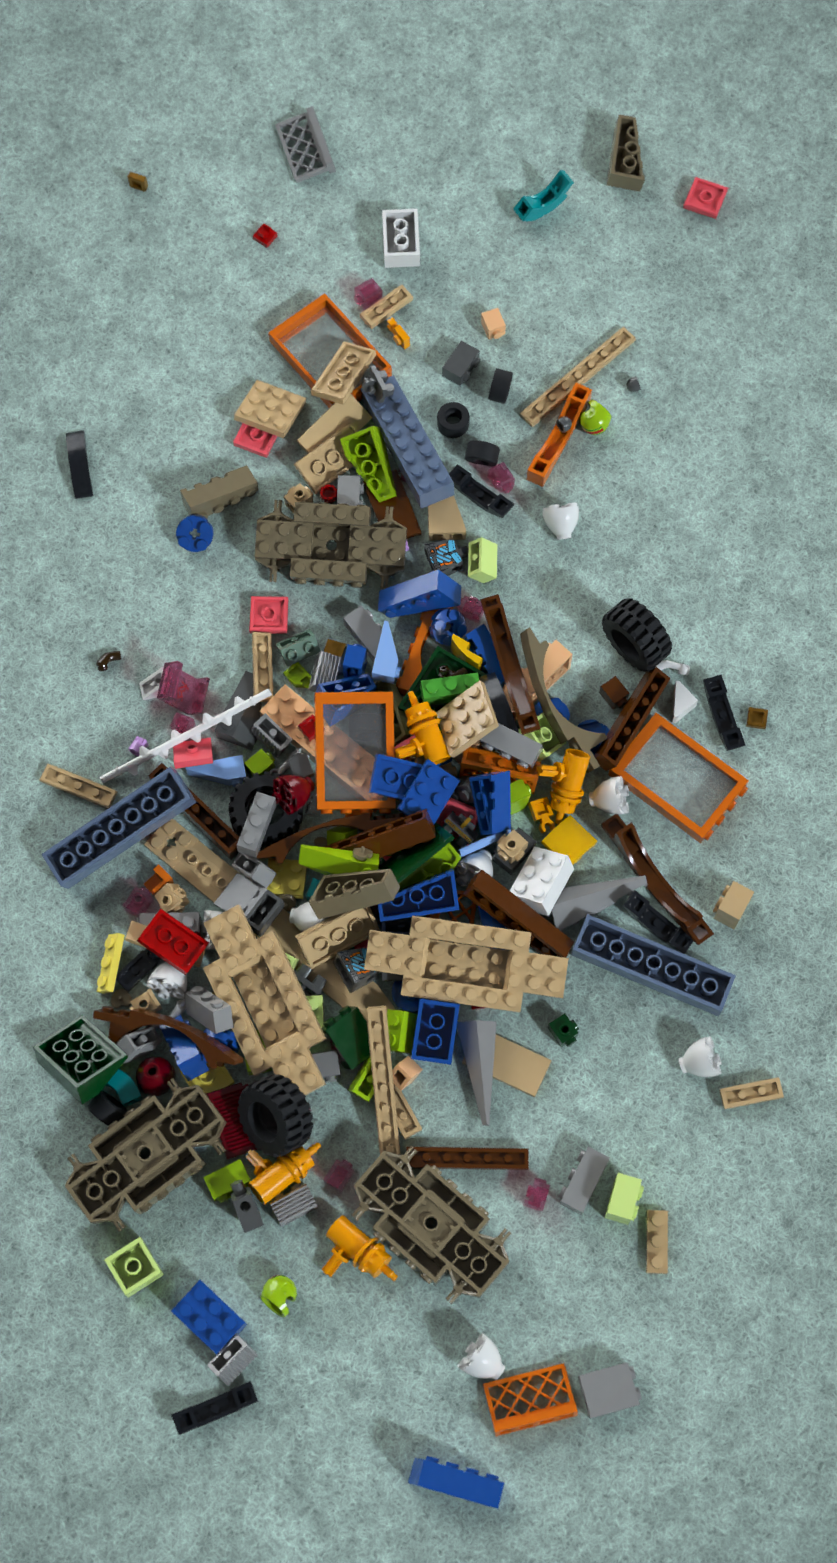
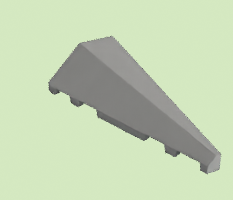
(590, 899)
(478, 1047)

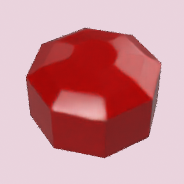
(328, 494)

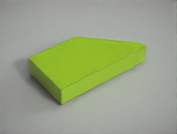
(298, 676)

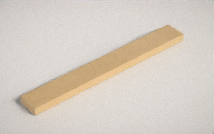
(580, 374)
(383, 1079)

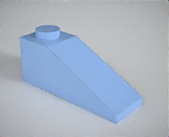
(386, 659)
(223, 771)

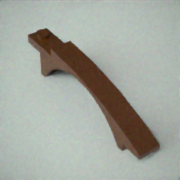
(509, 664)
(361, 822)
(634, 853)
(128, 1021)

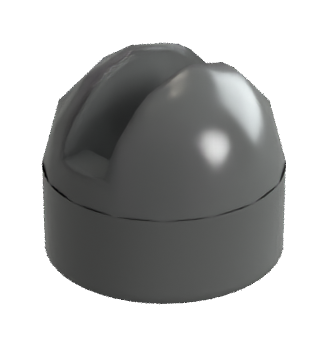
(633, 385)
(564, 424)

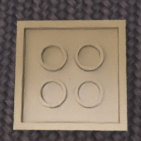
(270, 409)
(467, 719)

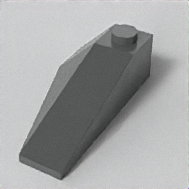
(240, 730)

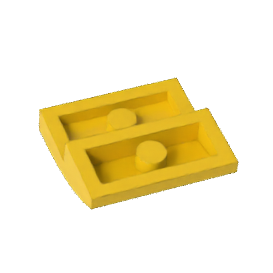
(461, 649)
(569, 839)

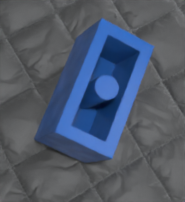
(354, 660)

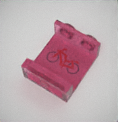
(182, 689)

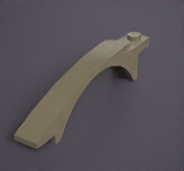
(563, 729)

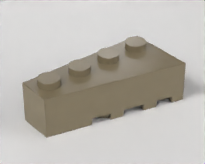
(625, 159)
(219, 492)
(353, 891)

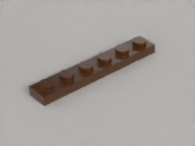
(471, 1158)

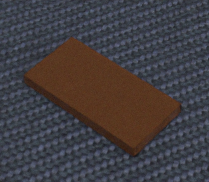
(402, 508)

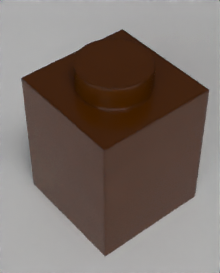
(614, 693)

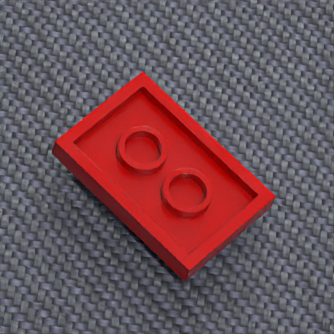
(172, 941)

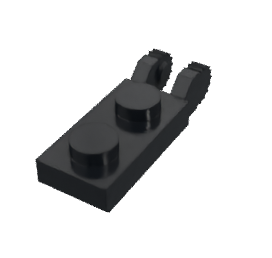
(136, 970)

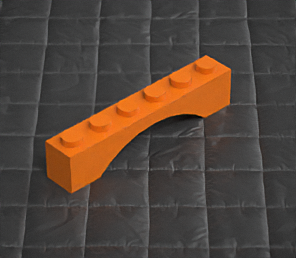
(550, 452)
(413, 666)

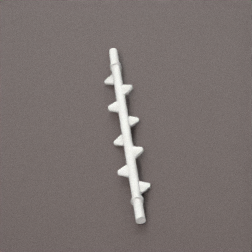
(177, 738)

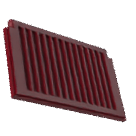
(232, 1136)

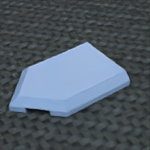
(478, 845)

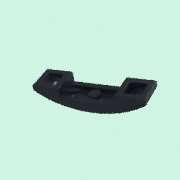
(79, 464)
(479, 494)
(499, 701)
(722, 713)
(656, 923)
(214, 1408)

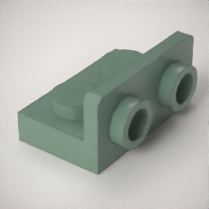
(298, 647)

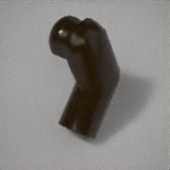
(106, 658)
(446, 672)

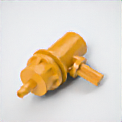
(428, 736)
(568, 779)
(277, 1176)
(355, 1244)

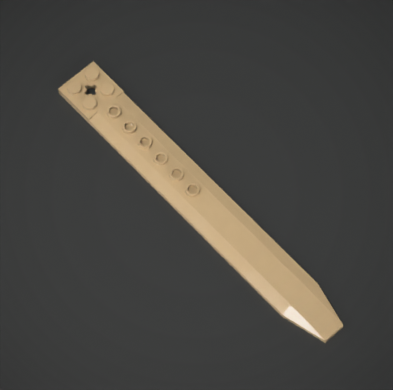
(212, 875)

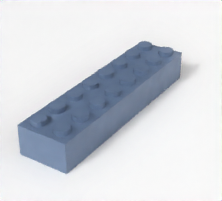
(410, 446)
(118, 828)
(653, 965)

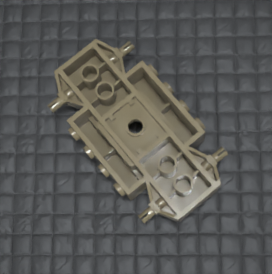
(304, 541)
(123, 1175)
(456, 1241)

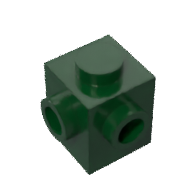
(564, 1030)

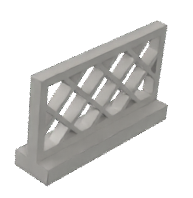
(317, 137)

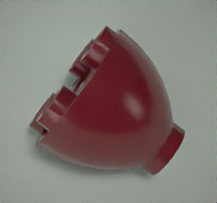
(292, 792)
(156, 1083)

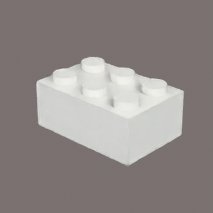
(401, 238)
(542, 879)

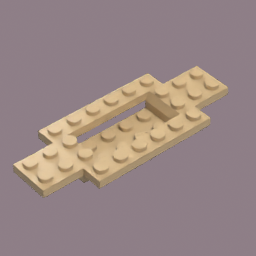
(465, 971)
(271, 997)

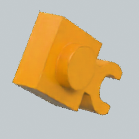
(400, 336)
(541, 811)

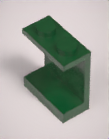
(349, 1035)

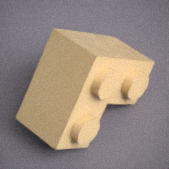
(732, 906)

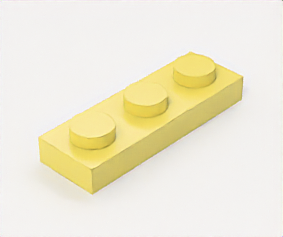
(110, 963)

